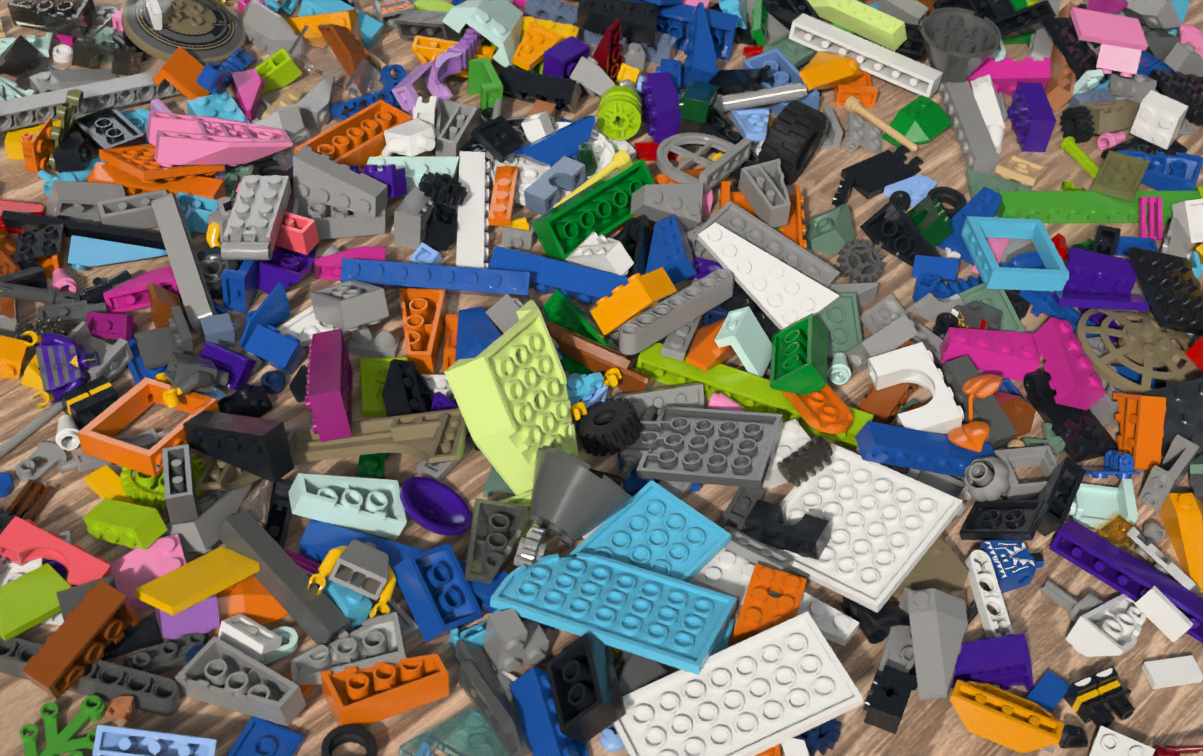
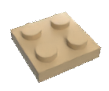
(1021, 170)

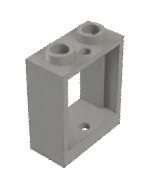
(882, 342)
(1023, 458)

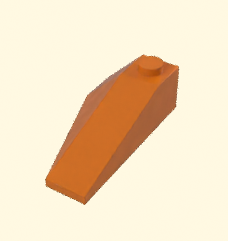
(704, 350)
(252, 601)

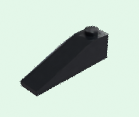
(719, 126)

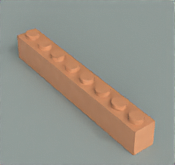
(1062, 78)

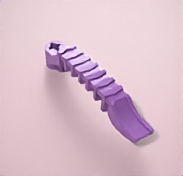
(458, 57)

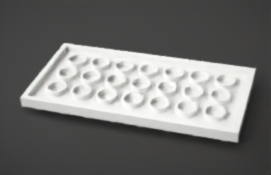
(742, 697)

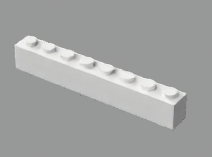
(870, 56)
(470, 217)

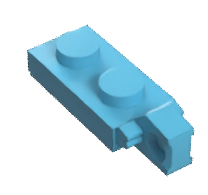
(583, 386)

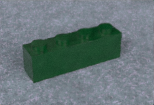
(698, 101)

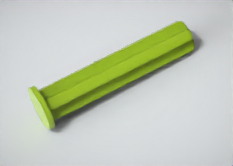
(1080, 156)

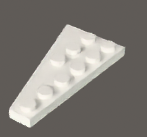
(773, 285)

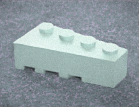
(418, 165)
(350, 502)

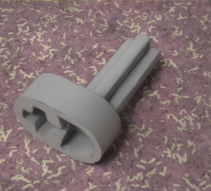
(1068, 603)

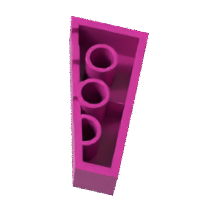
(1068, 365)

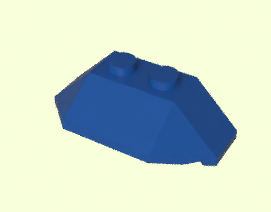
(559, 143)

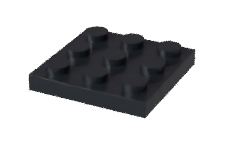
(1182, 413)

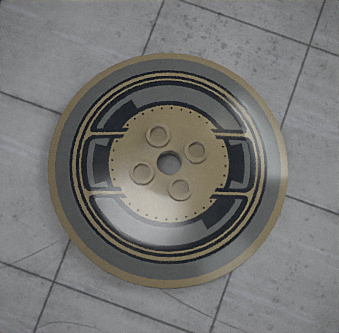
(207, 34)

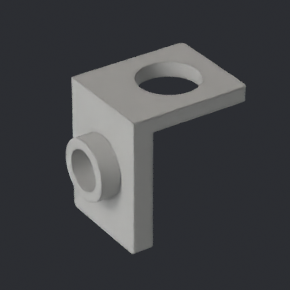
(518, 238)

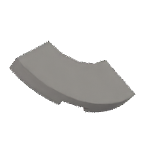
(930, 306)

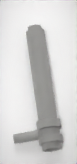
(760, 97)

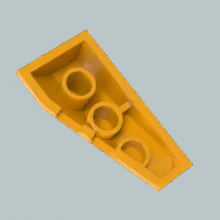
(345, 18)
(1184, 524)

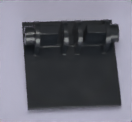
(38, 244)

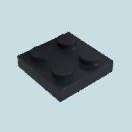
(499, 138)

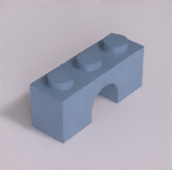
(544, 192)

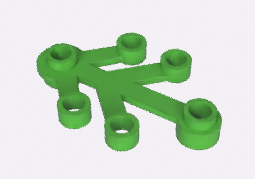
(62, 743)

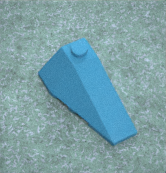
(95, 252)

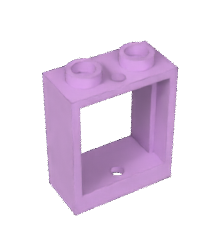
(408, 96)

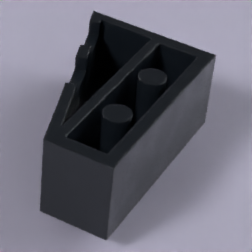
(788, 10)

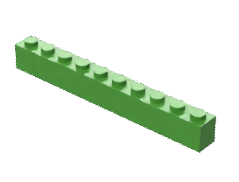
(1085, 206)

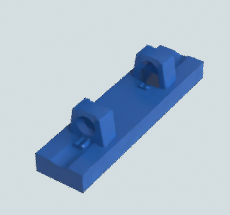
(1044, 303)

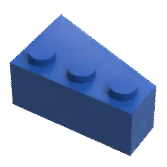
(671, 250)

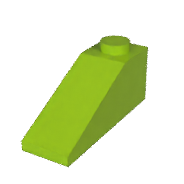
(278, 70)

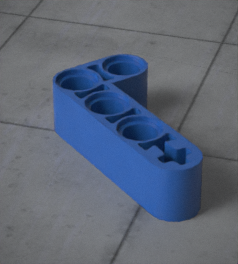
(372, 97)

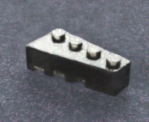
(54, 16)

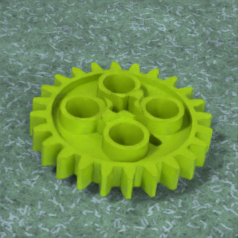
(150, 488)

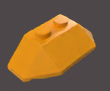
(429, 48)
(1005, 717)

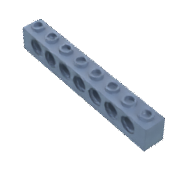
(567, 14)

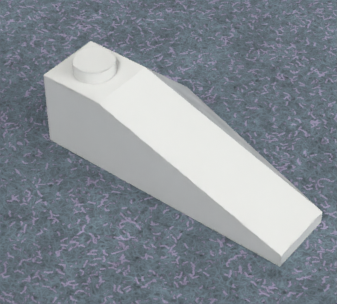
(1107, 629)

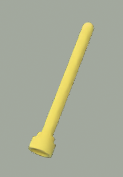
(618, 159)

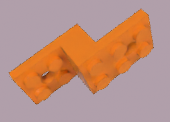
(763, 611)

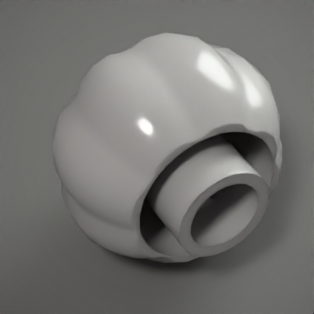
(989, 478)

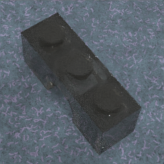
(89, 55)

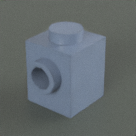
(219, 330)

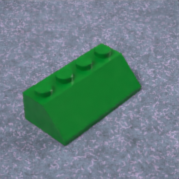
(799, 357)

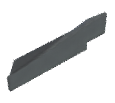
(487, 694)

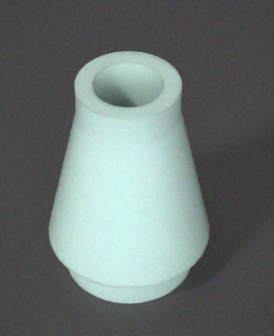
(839, 369)

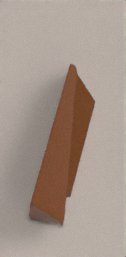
(598, 357)

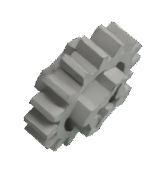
(531, 548)

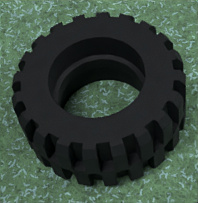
(793, 139)

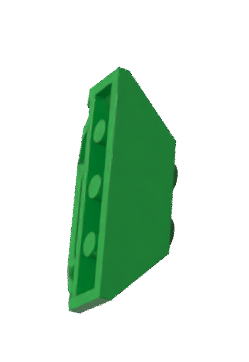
(919, 121)

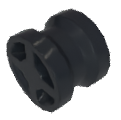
(943, 323)

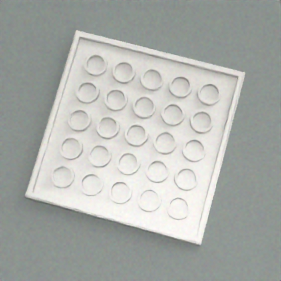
(876, 523)

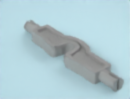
(87, 462)

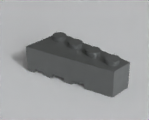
(984, 409)

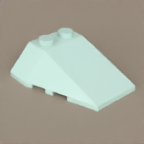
(493, 19)

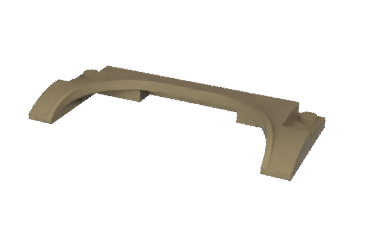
(427, 435)

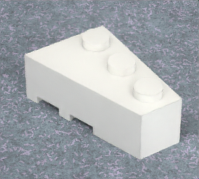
(602, 255)

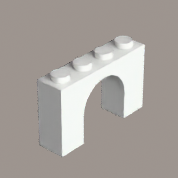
(917, 366)

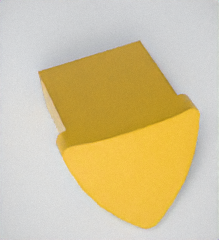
(32, 375)

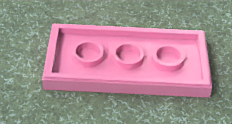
(1108, 29)

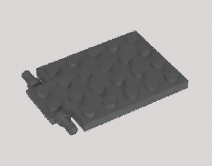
(703, 446)

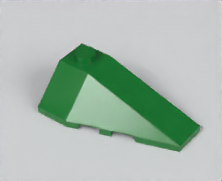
(568, 315)

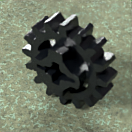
(443, 189)

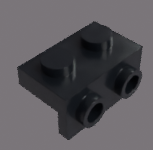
(246, 401)

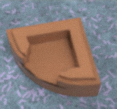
(122, 708)

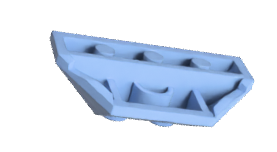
(143, 742)

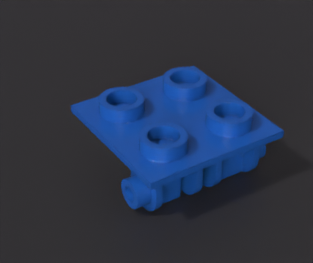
(1115, 464)

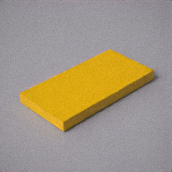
(197, 580)

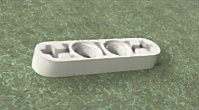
(984, 598)

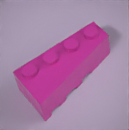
(1008, 73)
(993, 351)

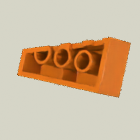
(423, 325)

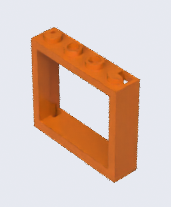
(98, 435)

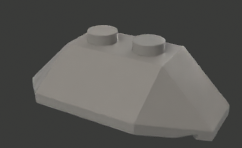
(267, 29)

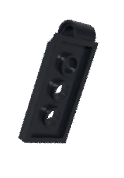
(1060, 416)

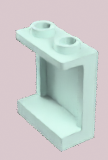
(747, 339)
(1098, 505)

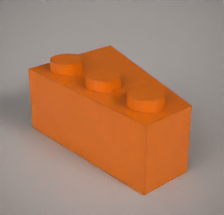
(1141, 428)

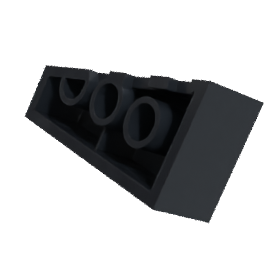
(636, 18)
(531, 86)
(242, 441)

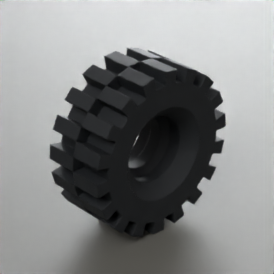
(609, 427)

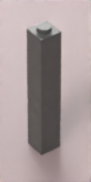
(284, 579)

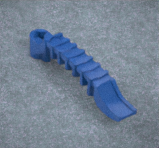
(218, 76)
(928, 284)

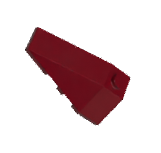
(609, 51)

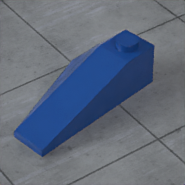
(700, 51)

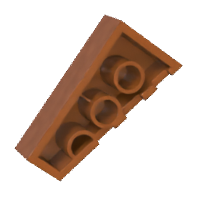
(885, 402)
(81, 639)

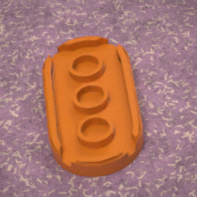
(822, 410)

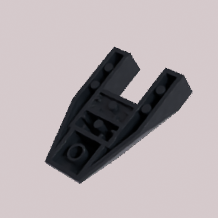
(1004, 14)

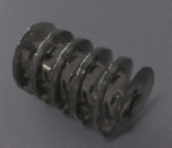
(49, 327)
(805, 460)

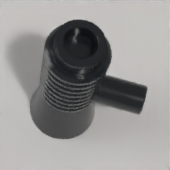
(95, 293)

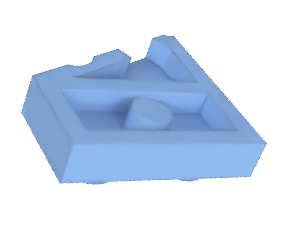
(915, 186)

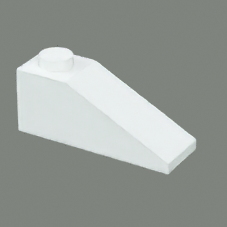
(988, 100)

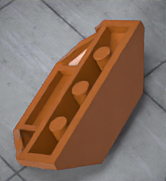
(344, 46)

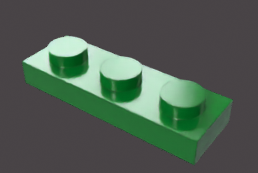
(759, 23)

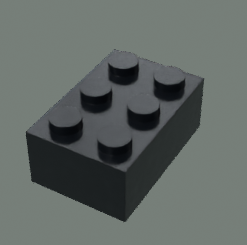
(585, 688)

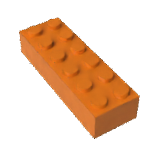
(358, 135)

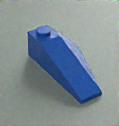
(1170, 172)
(474, 333)

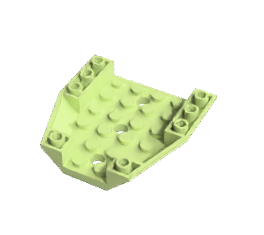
(499, 397)

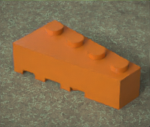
(384, 690)

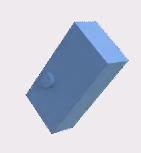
(784, 74)

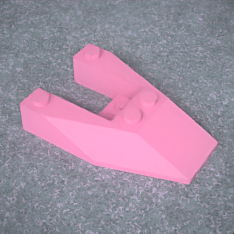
(210, 140)

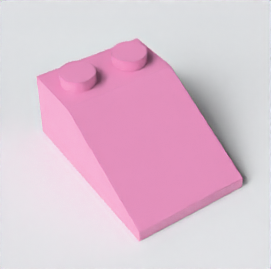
(1118, 59)
(146, 565)

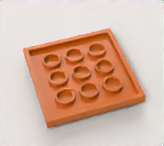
(141, 163)

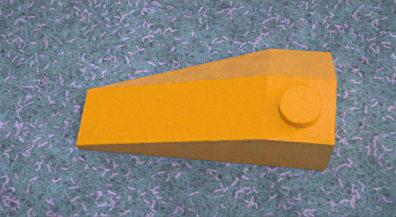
(829, 70)

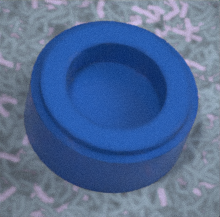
(6, 484)

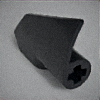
(873, 624)

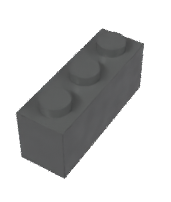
(179, 484)

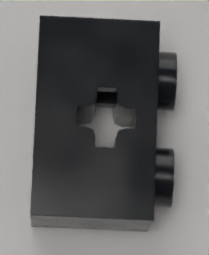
(889, 700)

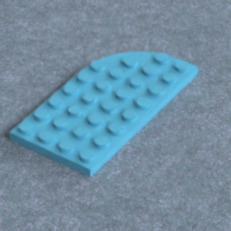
(620, 607)

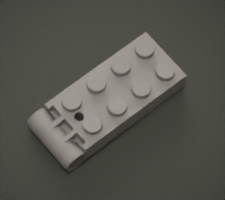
(256, 218)

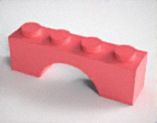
(26, 542)

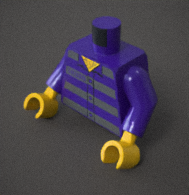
(61, 364)

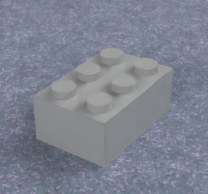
(349, 304)

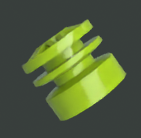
(622, 103)

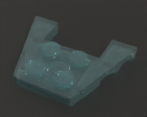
(459, 736)

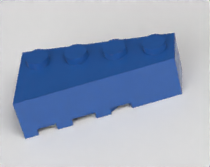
(983, 204)

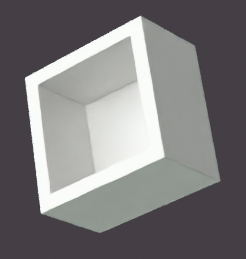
(1159, 119)
(1191, 218)

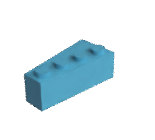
(369, 27)

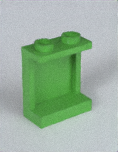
(484, 81)

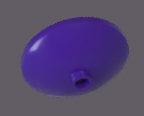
(435, 506)

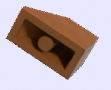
(160, 304)

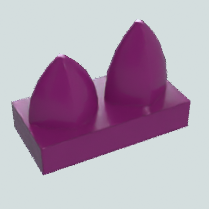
(111, 325)

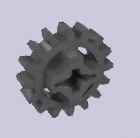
(860, 262)

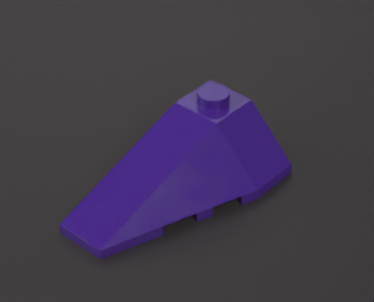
(285, 268)

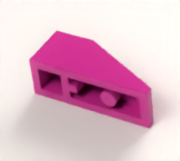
(248, 91)
(330, 266)
(135, 294)

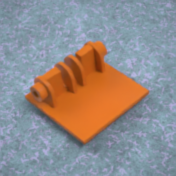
(38, 148)

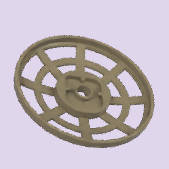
(1139, 342)

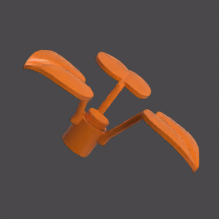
(973, 434)

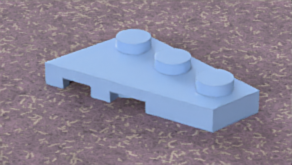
(751, 123)

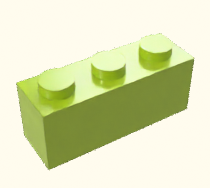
(125, 524)

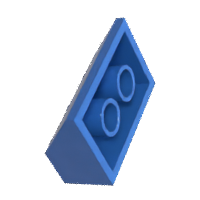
(437, 591)

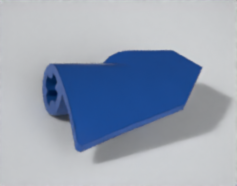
(271, 312)

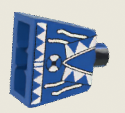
(1012, 562)

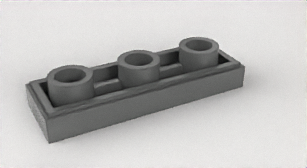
(166, 655)

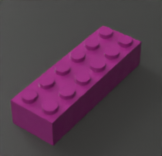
(329, 386)

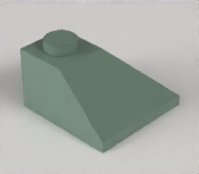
(830, 231)

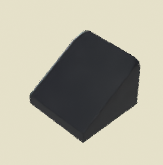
(299, 383)

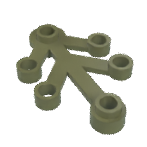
(64, 113)

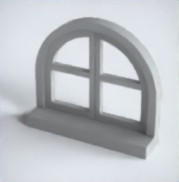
(715, 172)

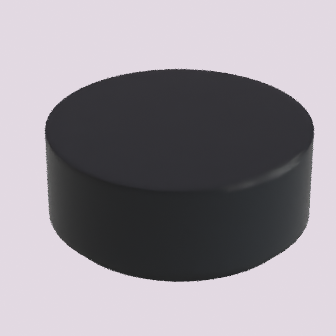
(902, 197)

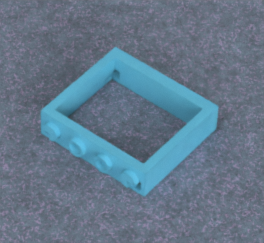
(1007, 278)

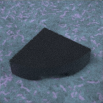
(1073, 737)

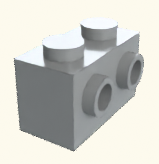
(1131, 88)

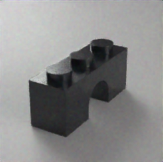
(805, 538)

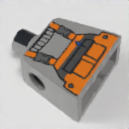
(390, 10)

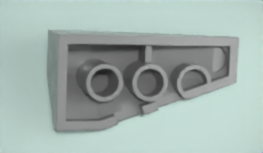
(1153, 13)
(591, 77)
(937, 637)
(374, 642)

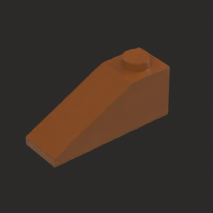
(1017, 410)

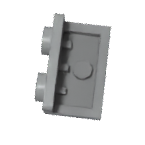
(883, 314)

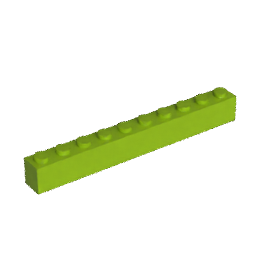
(742, 387)

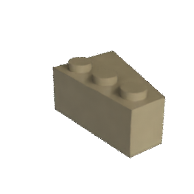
(1112, 115)
(936, 569)

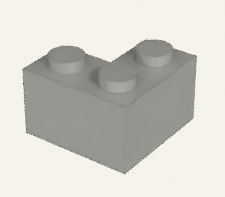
(513, 642)

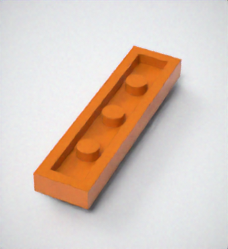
(503, 195)

